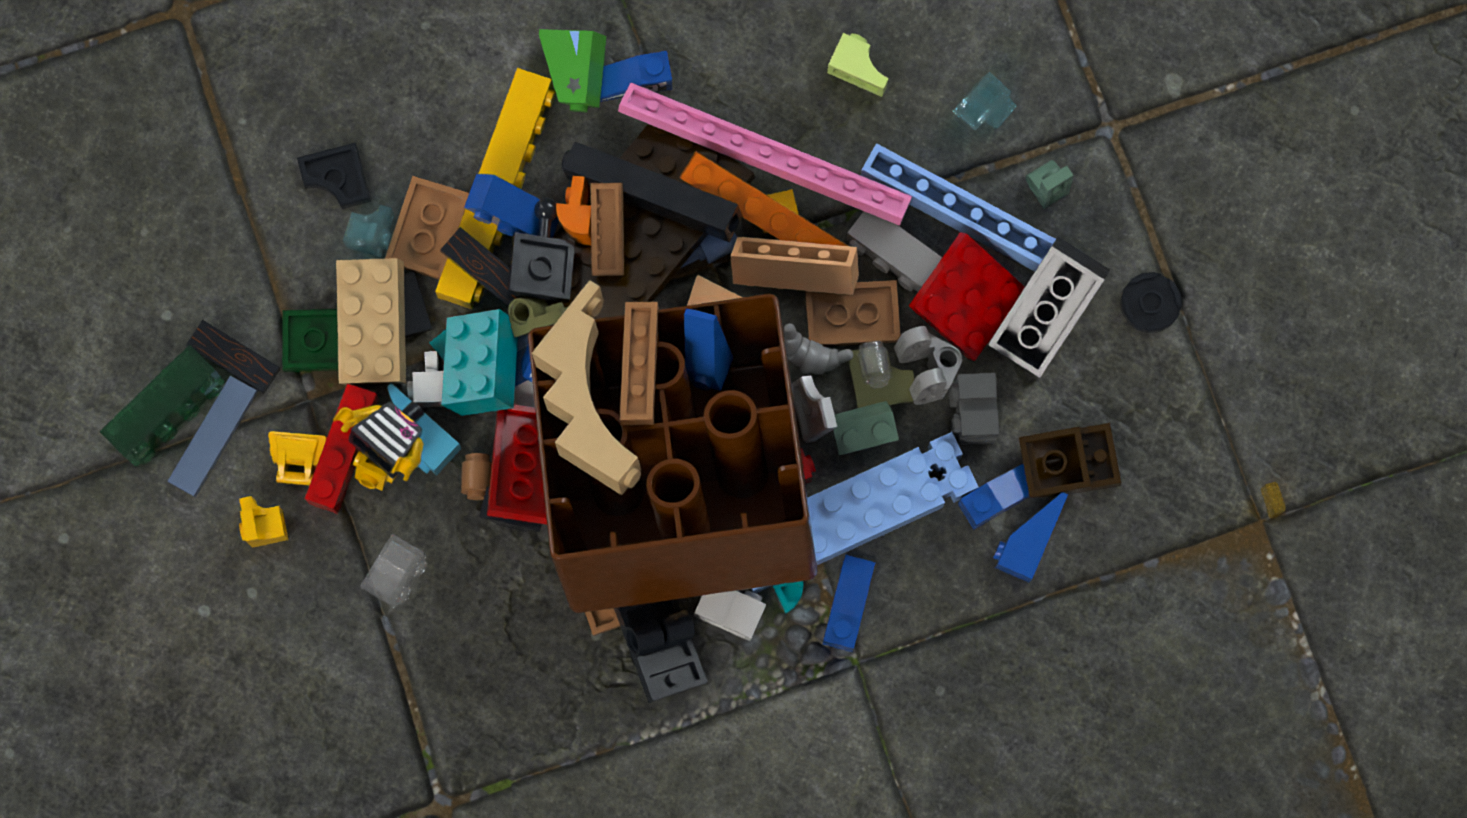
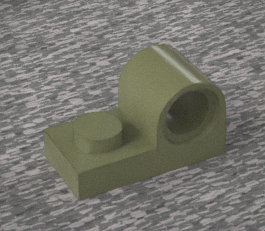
(539, 314)

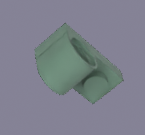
(1050, 183)

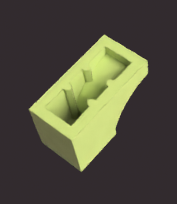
(853, 64)

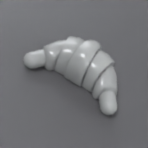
(810, 355)

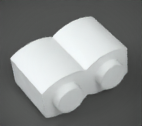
(732, 611)

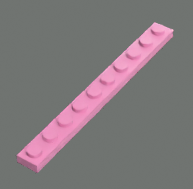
(765, 153)

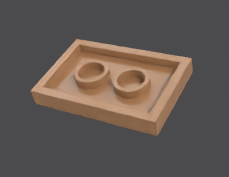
(425, 225)
(855, 318)

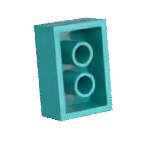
(479, 363)

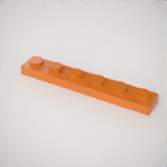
(753, 203)

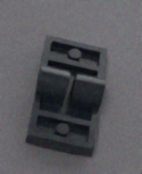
(662, 648)

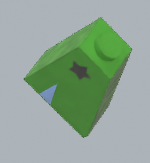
(575, 66)

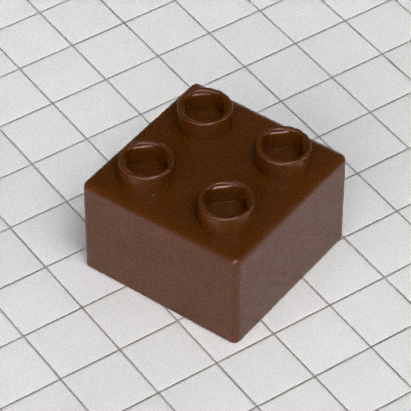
(718, 477)

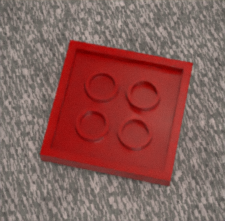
(967, 296)

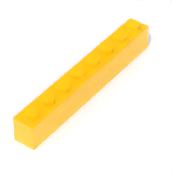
(506, 159)

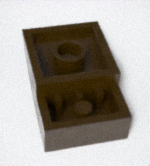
(1070, 461)

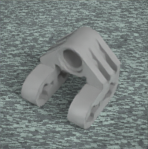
(936, 381)

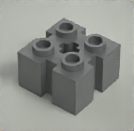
(975, 409)

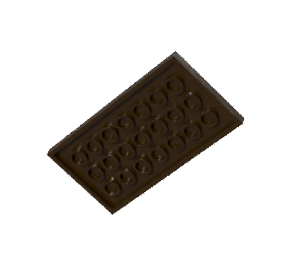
(652, 243)

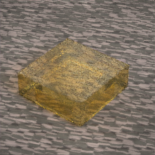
(1273, 499)

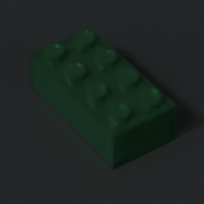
(163, 407)

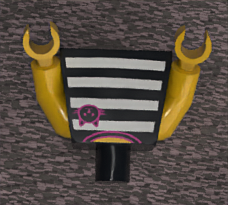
(386, 435)

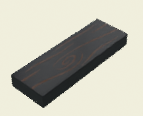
(479, 264)
(233, 357)

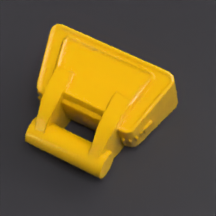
(295, 450)

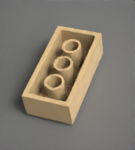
(371, 321)

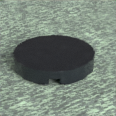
(1151, 302)

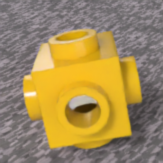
(369, 473)

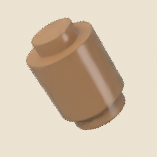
(476, 475)

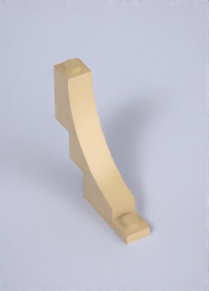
(567, 357)

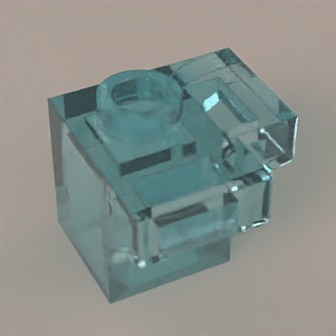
(986, 102)
(370, 232)

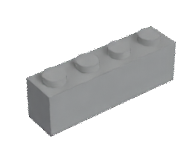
(893, 250)

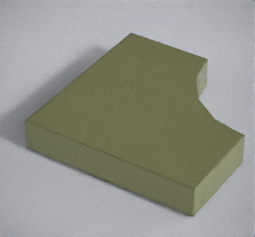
(894, 393)

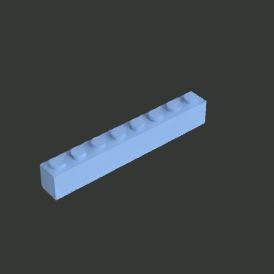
(959, 208)

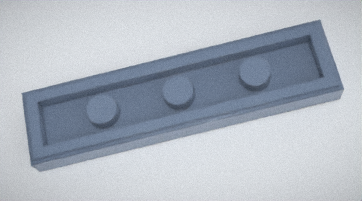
(212, 436)

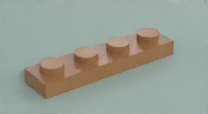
(639, 363)

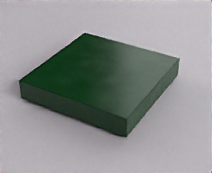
(310, 340)

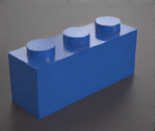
(504, 205)

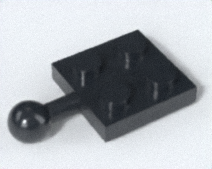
(541, 264)

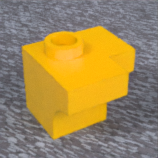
(260, 524)

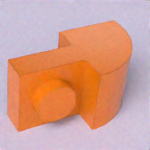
(576, 213)

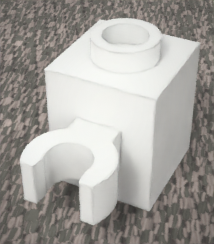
(427, 386)

